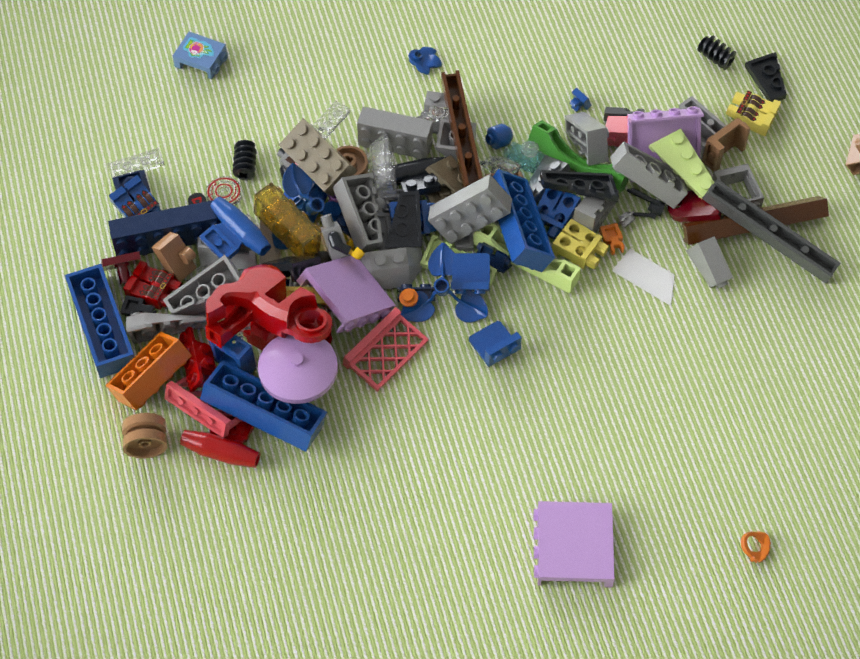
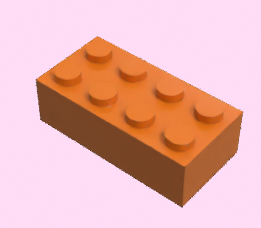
(148, 370)

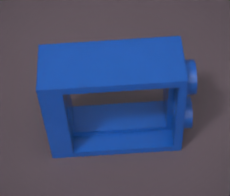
(237, 354)

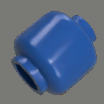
(499, 136)

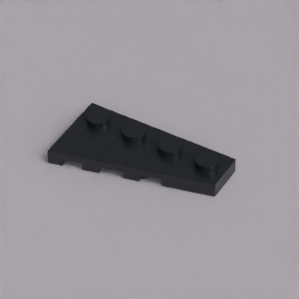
(581, 183)

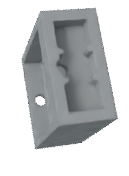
(739, 174)

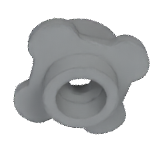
(626, 219)

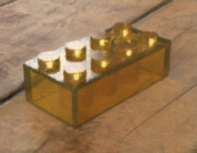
(287, 221)

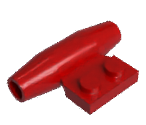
(224, 449)

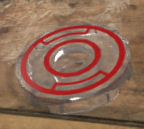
(221, 184)

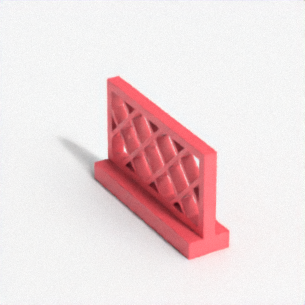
(373, 338)
(198, 409)

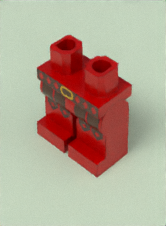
(151, 285)

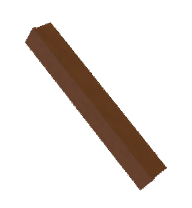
(461, 128)
(786, 213)

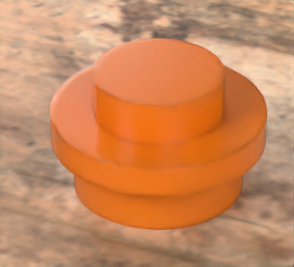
(408, 297)

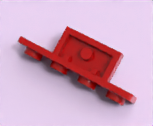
(201, 360)

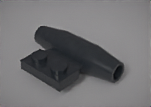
(414, 177)

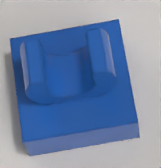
(580, 100)

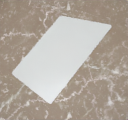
(646, 275)

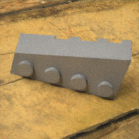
(649, 174)
(360, 210)
(192, 296)

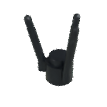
(655, 206)

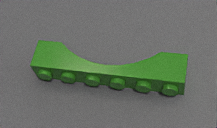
(553, 145)

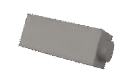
(710, 262)

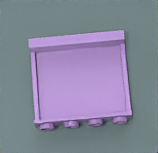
(654, 125)
(348, 292)
(574, 542)

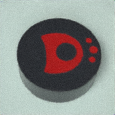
(196, 198)

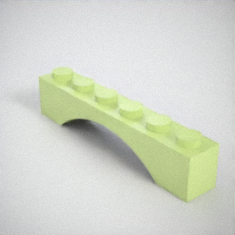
(558, 272)

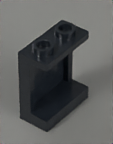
(294, 265)

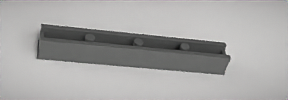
(771, 231)

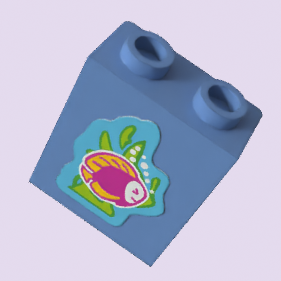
(201, 54)

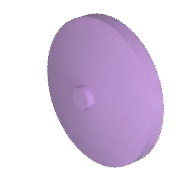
(297, 370)

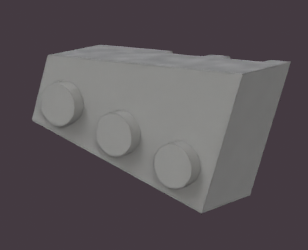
(709, 123)
(589, 136)
(592, 212)
(243, 259)

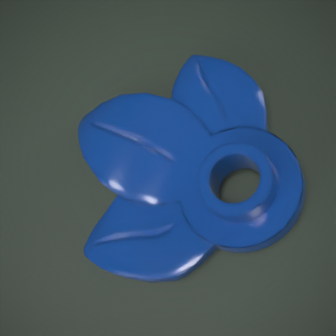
(424, 59)

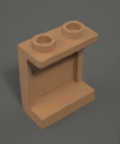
(731, 135)

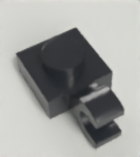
(134, 304)

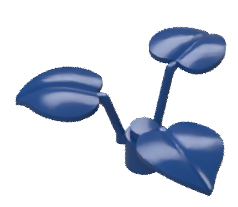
(296, 183)
(470, 306)

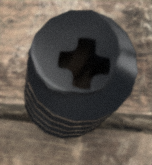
(716, 53)
(244, 160)

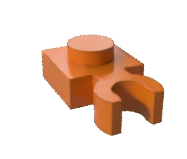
(612, 236)

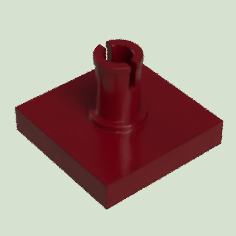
(121, 264)

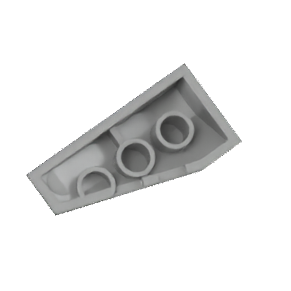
(145, 326)

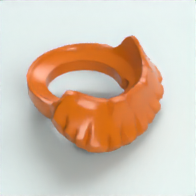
(765, 543)

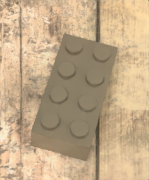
(316, 156)

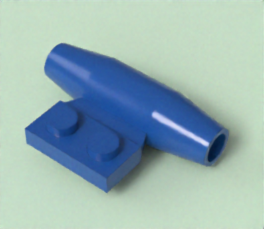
(233, 232)

